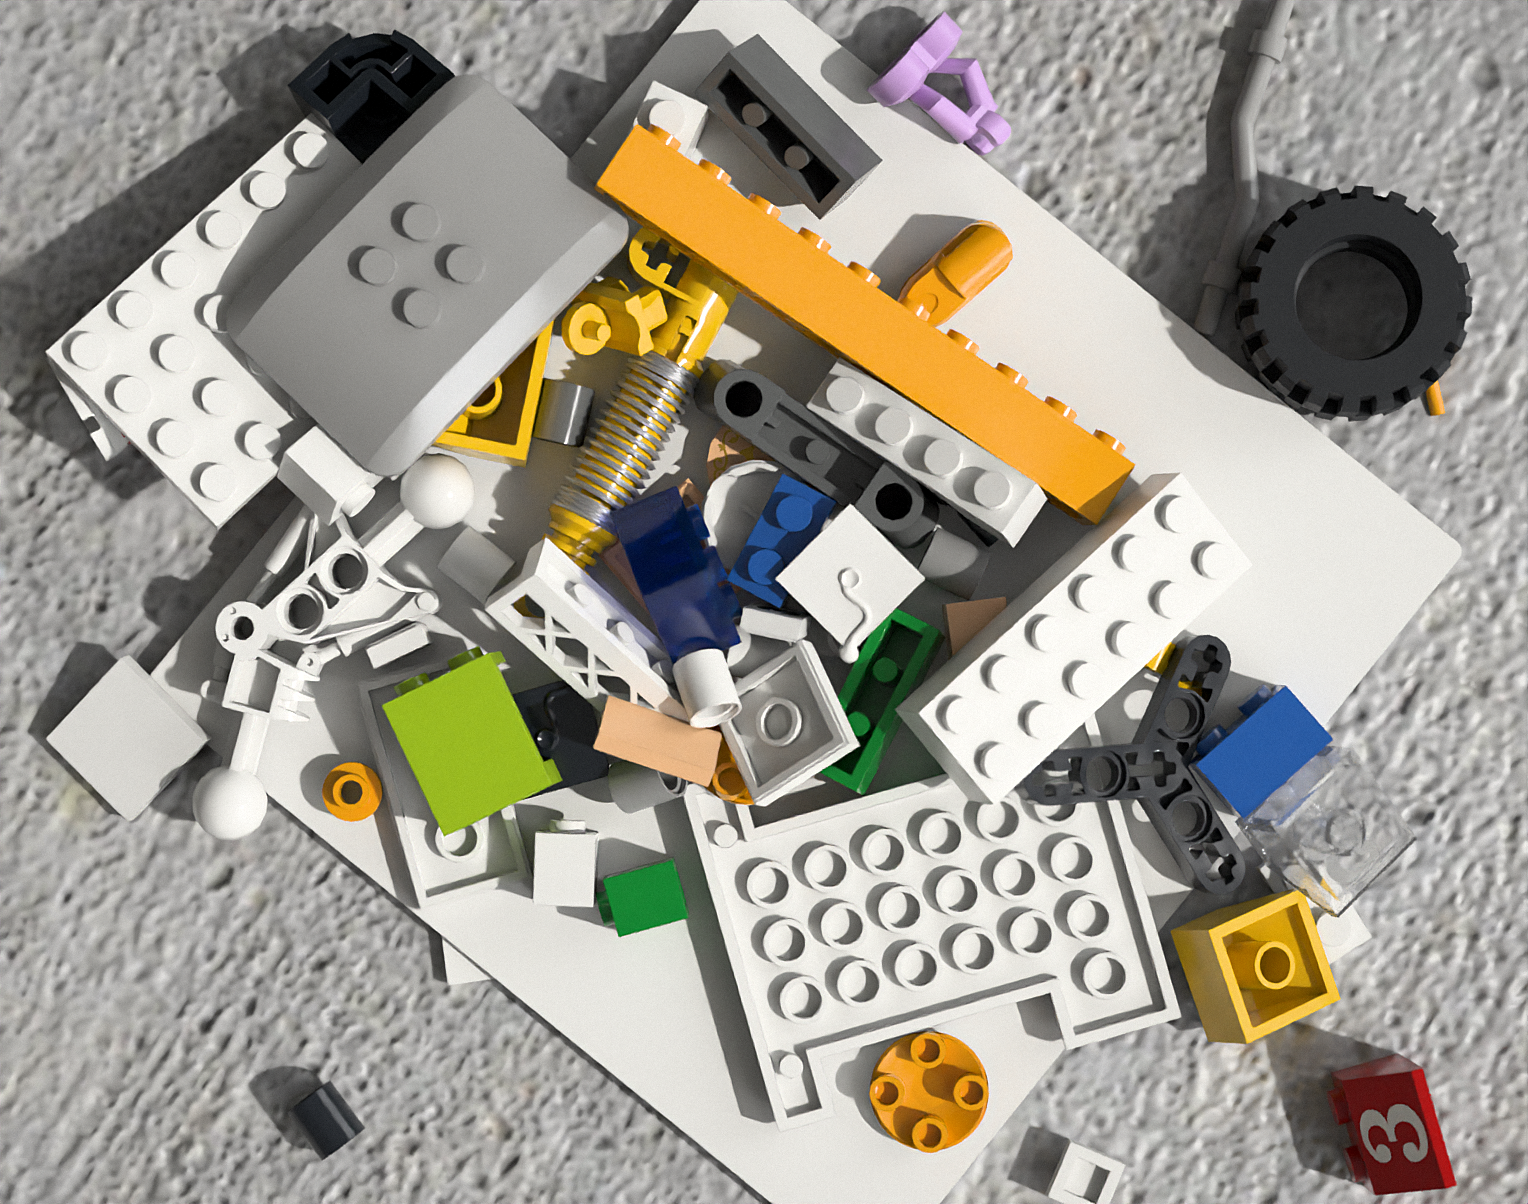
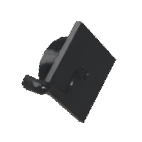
(564, 731)

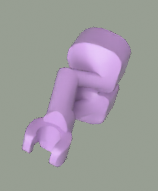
(928, 54)

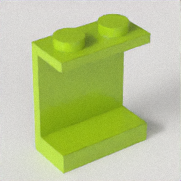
(467, 741)

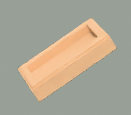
(657, 741)

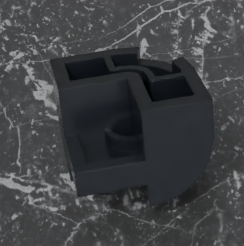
(368, 87)

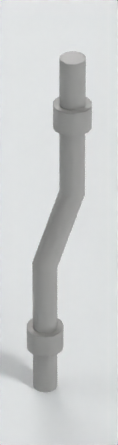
(1222, 274)

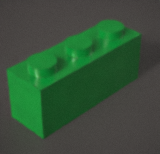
(880, 680)

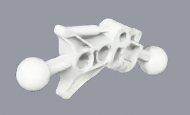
(267, 686)

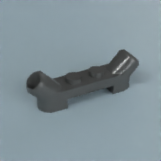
(817, 451)

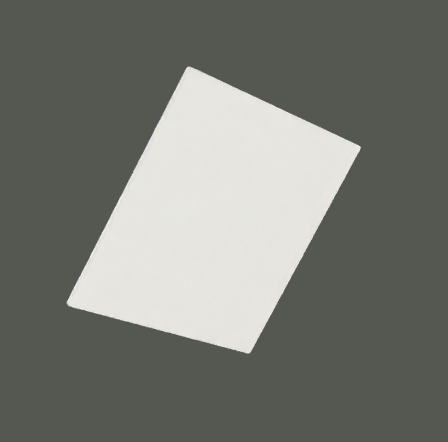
(660, 1008)

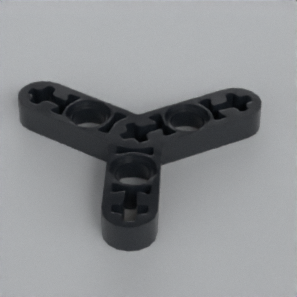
(1176, 784)

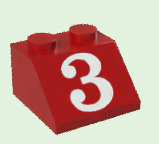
(1390, 1127)

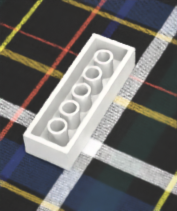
(1074, 637)

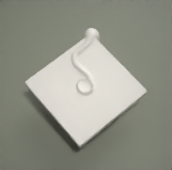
(850, 579)

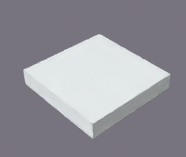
(786, 724)
(128, 738)

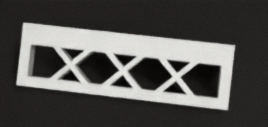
(598, 622)

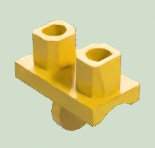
(613, 318)

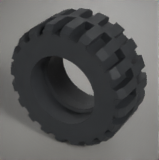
(1404, 244)

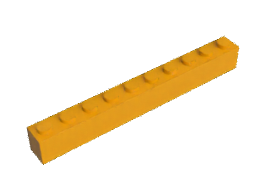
(861, 324)

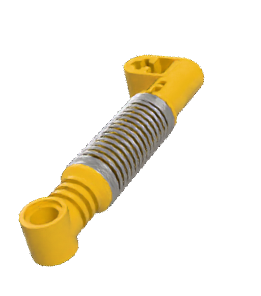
(642, 407)

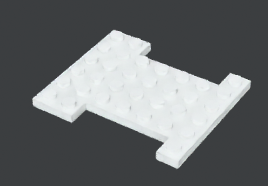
(925, 915)

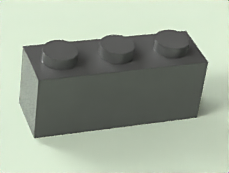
(787, 126)

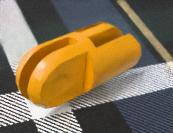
(959, 271)

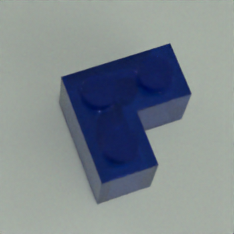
(677, 574)

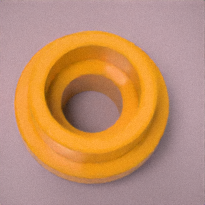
(371, 791)

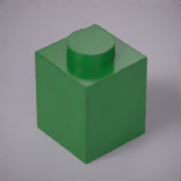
(643, 897)

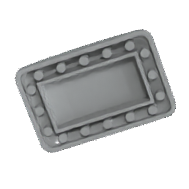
(426, 274)

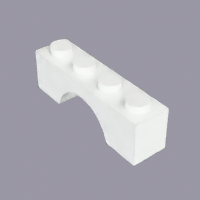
(929, 452)

